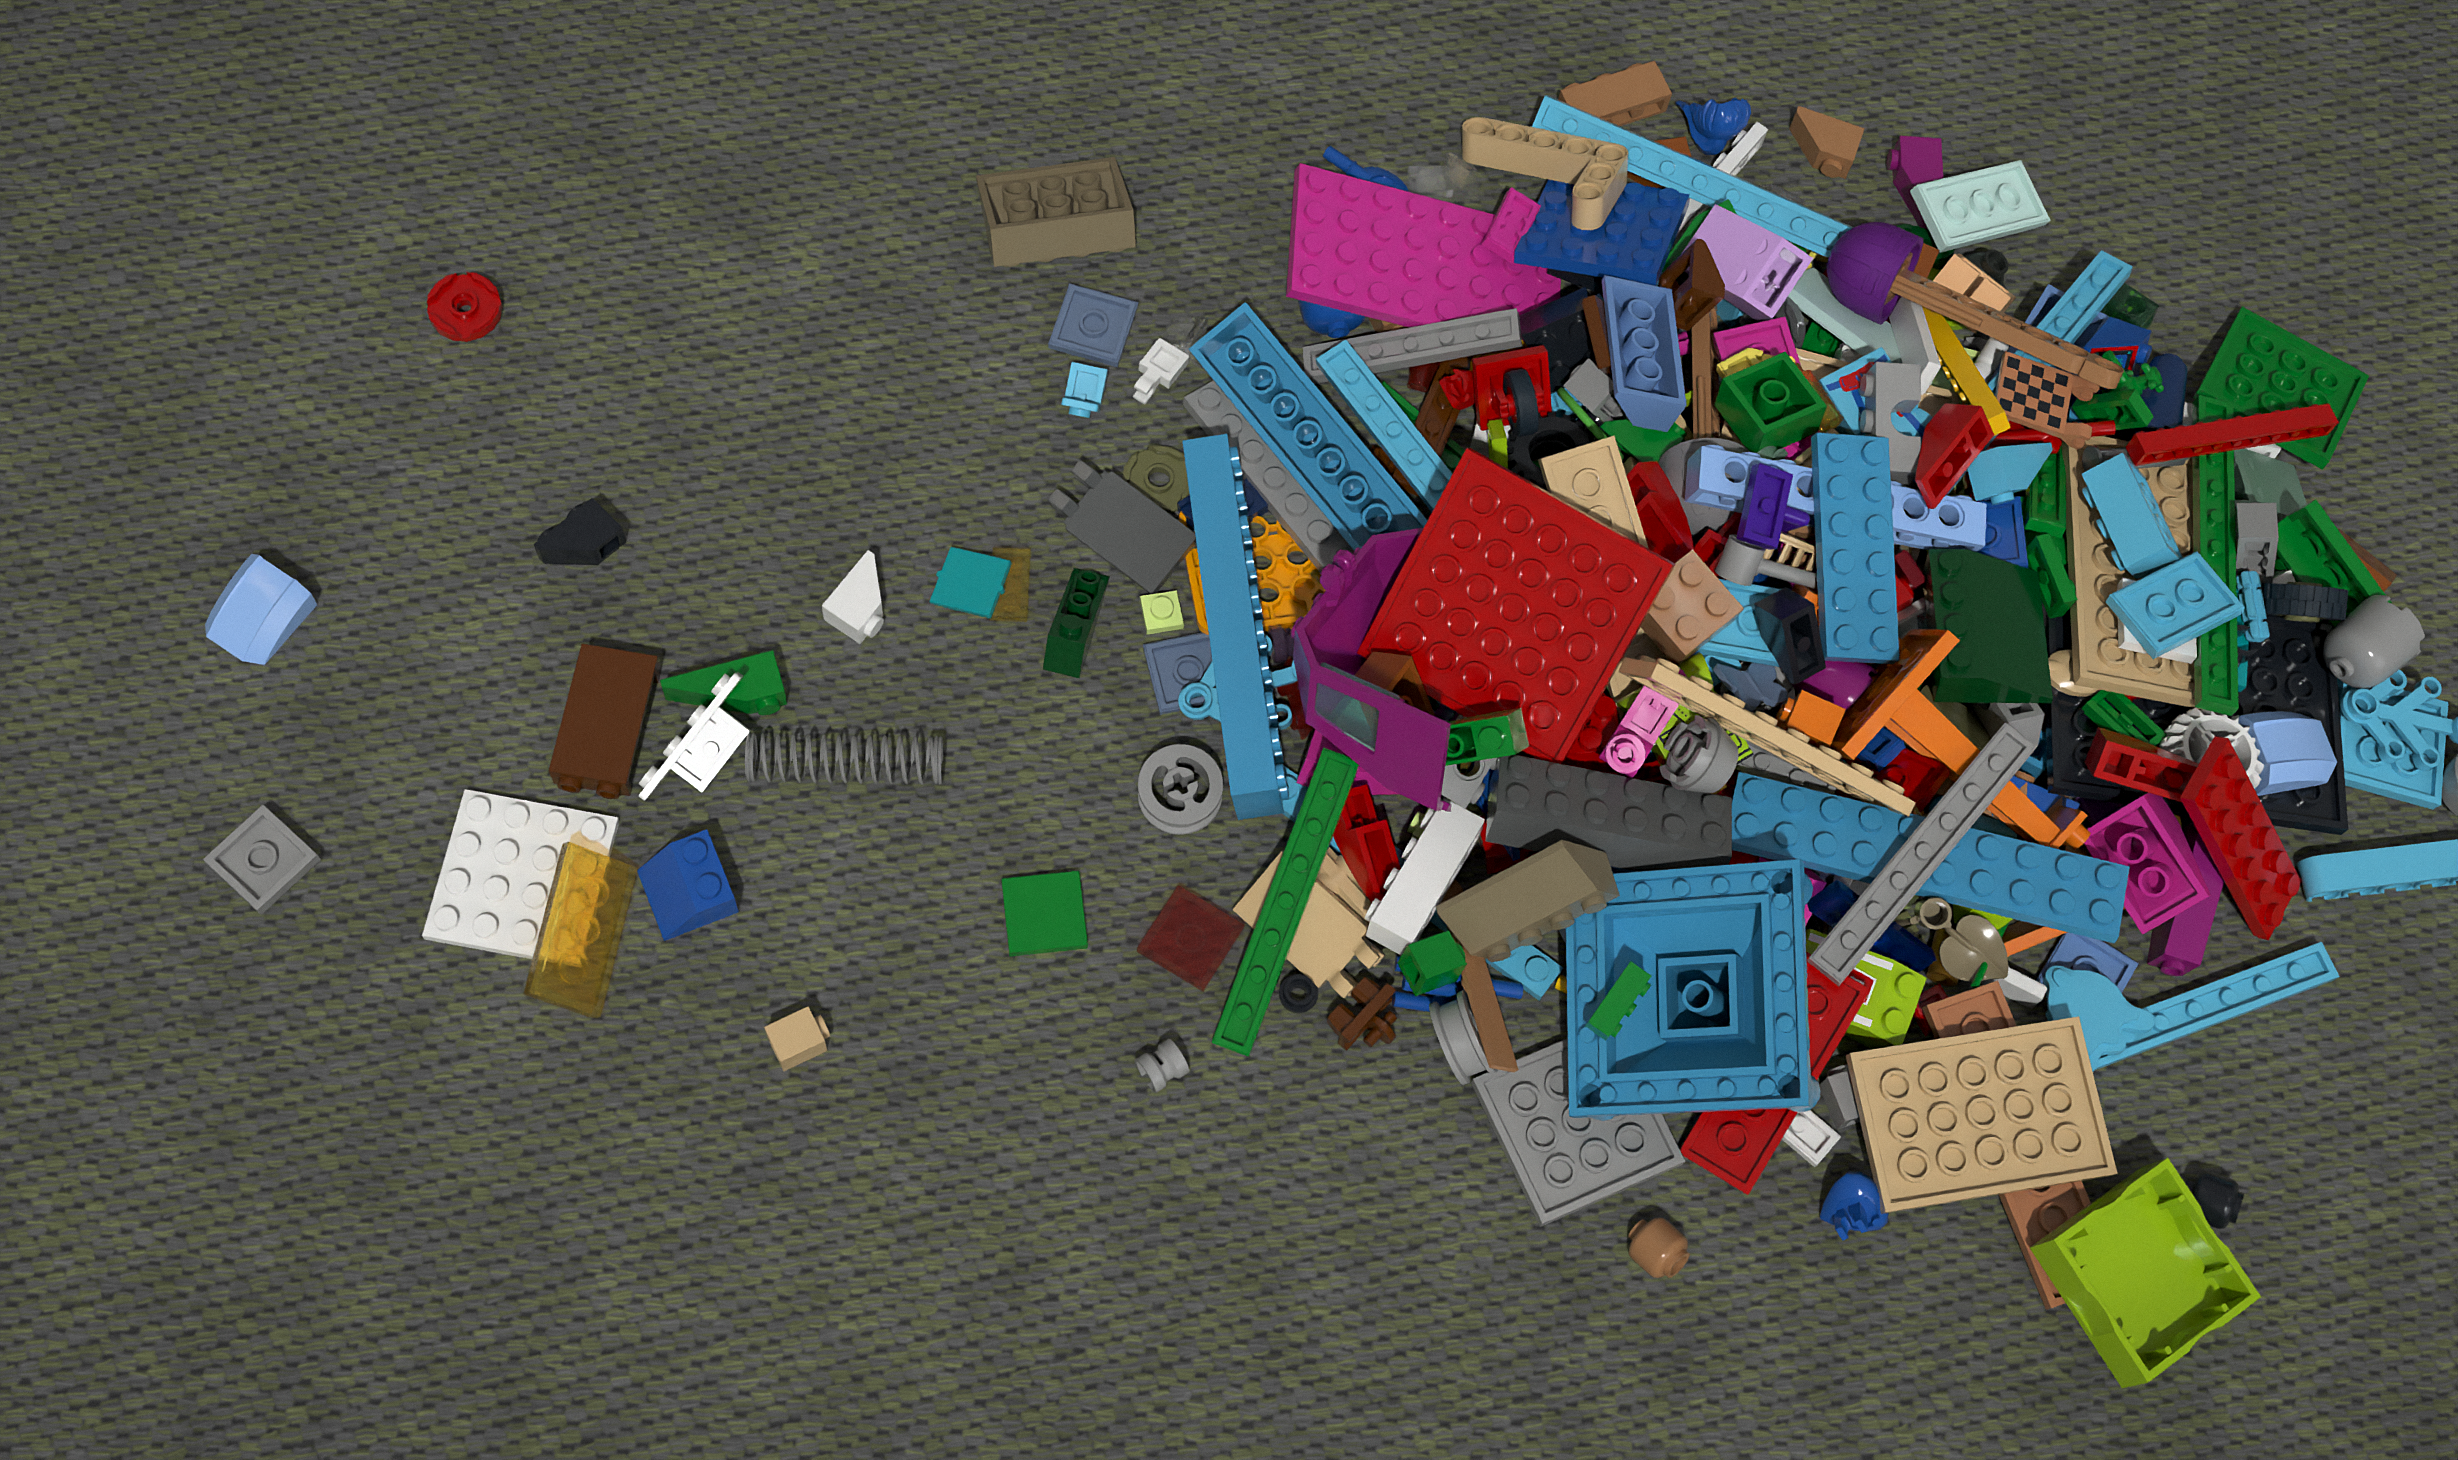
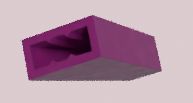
(2181, 941)

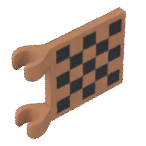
(2041, 397)

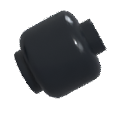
(2217, 1198)

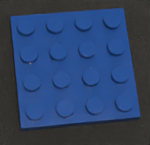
(1627, 245)

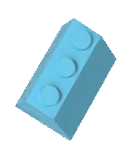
(2130, 517)

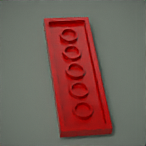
(2240, 838)
(1743, 1141)

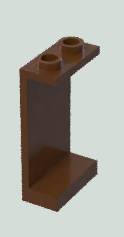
(603, 720)

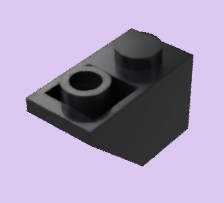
(582, 538)

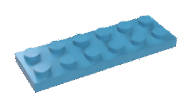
(1855, 548)

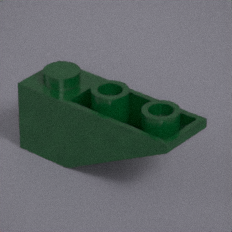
(1075, 623)

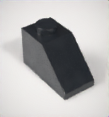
(1791, 633)

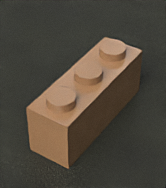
(1622, 95)

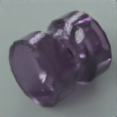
(1282, 642)

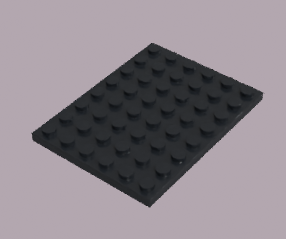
(2281, 676)

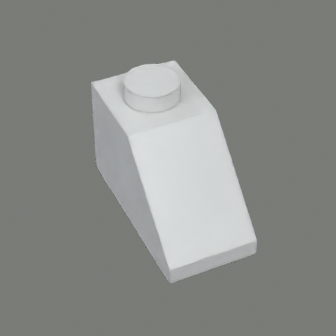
(856, 602)

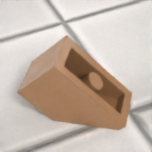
(1826, 141)

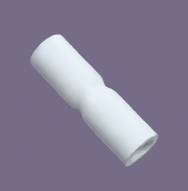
(1990, 357)

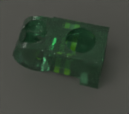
(2131, 307)

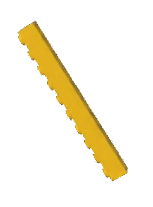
(1963, 372)

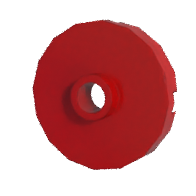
(461, 290)

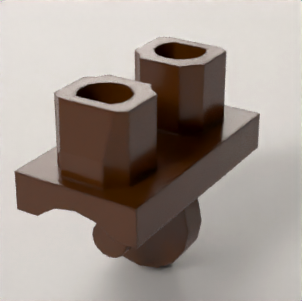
(1351, 1027)

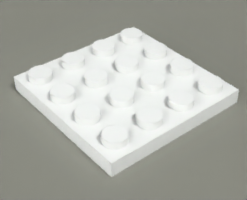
(503, 870)

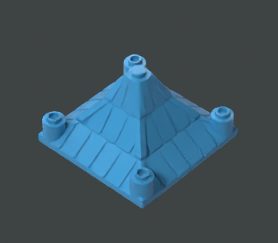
(1723, 999)

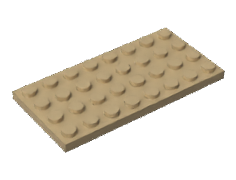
(2092, 569)

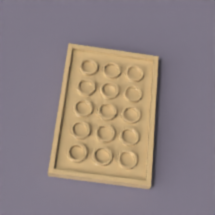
(1980, 1114)

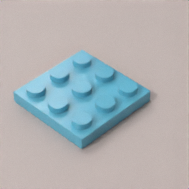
(2399, 779)

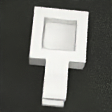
(1160, 365)

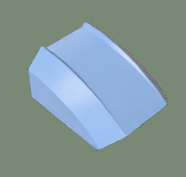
(258, 611)
(2291, 749)

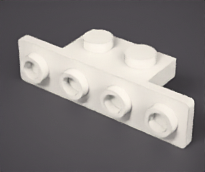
(706, 745)

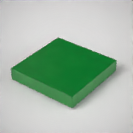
(1044, 913)

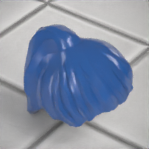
(1715, 122)

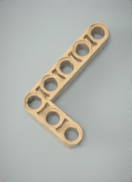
(1590, 164)

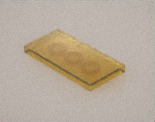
(580, 930)

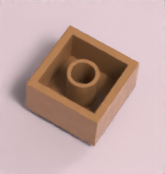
(1689, 610)

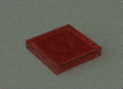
(1190, 938)

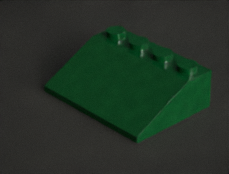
(1999, 625)

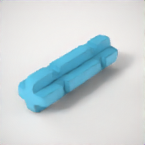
(2254, 606)

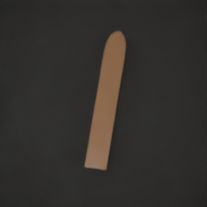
(1485, 1005)

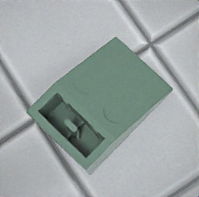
(2266, 481)

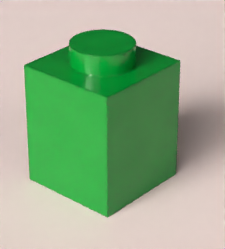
(1432, 963)

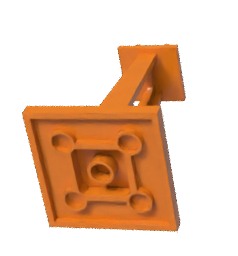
(1901, 708)

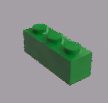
(1619, 1001)

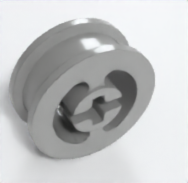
(1175, 766)
(1459, 1037)

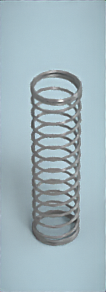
(934, 750)

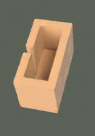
(1972, 282)

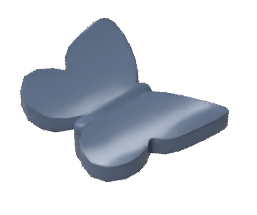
(1752, 685)

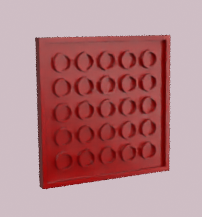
(1517, 604)

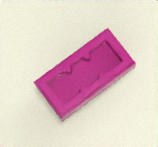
(1510, 223)

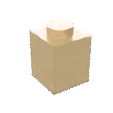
(797, 1038)

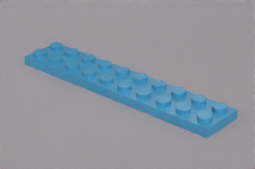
(1979, 873)

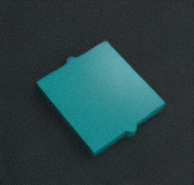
(970, 582)

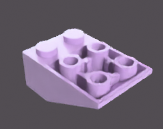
(1752, 261)

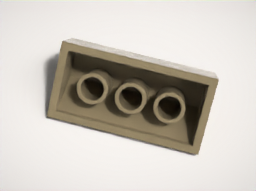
(1530, 900)

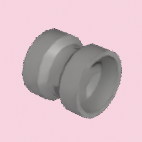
(1162, 1065)

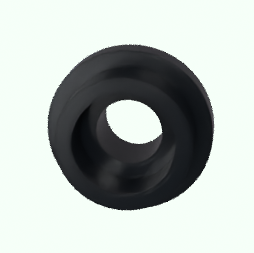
(1304, 983)

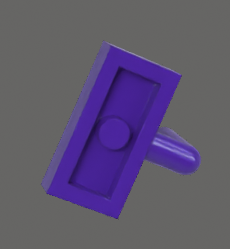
(1766, 508)

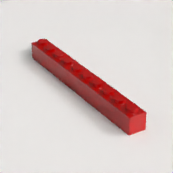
(2231, 434)

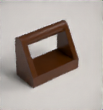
(1702, 288)

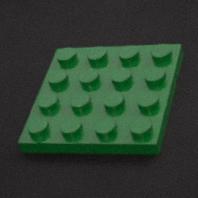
(2272, 370)

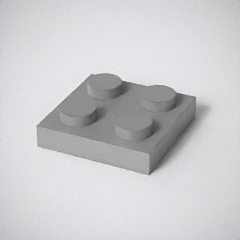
(261, 859)

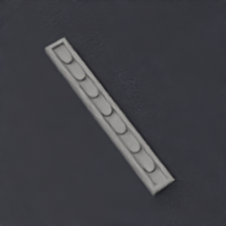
(1921, 854)

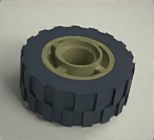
(2304, 601)

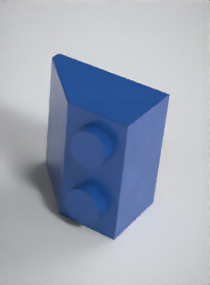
(687, 886)

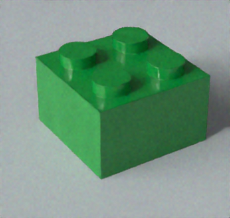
(1770, 404)

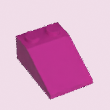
(2162, 866)

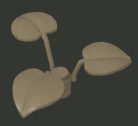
(1969, 943)

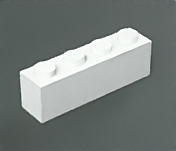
(1424, 877)

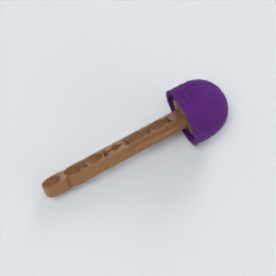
(1876, 267)

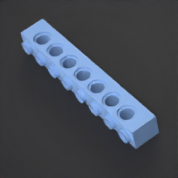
(1924, 530)

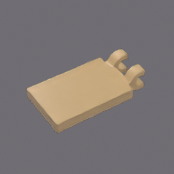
(1326, 935)

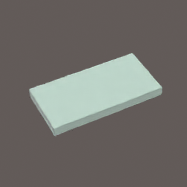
(1980, 205)
(1817, 301)

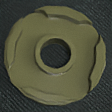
(1163, 460)

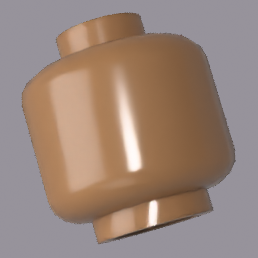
(1658, 1247)

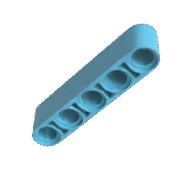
(2379, 869)

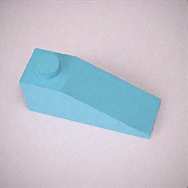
(2006, 470)

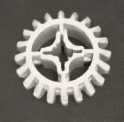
(2194, 731)

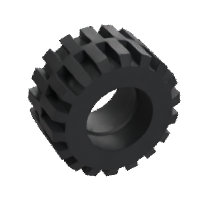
(1552, 437)

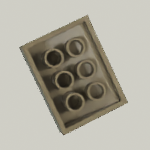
(1056, 212)

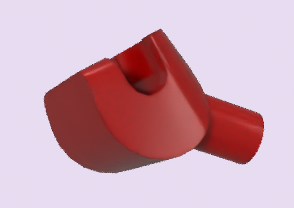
(1459, 388)

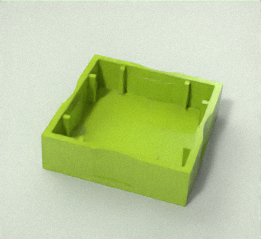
(2144, 1273)

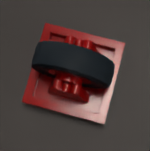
(1513, 389)

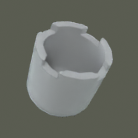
(2372, 642)

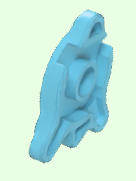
(2100, 1009)

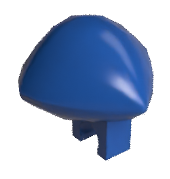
(1853, 1205)

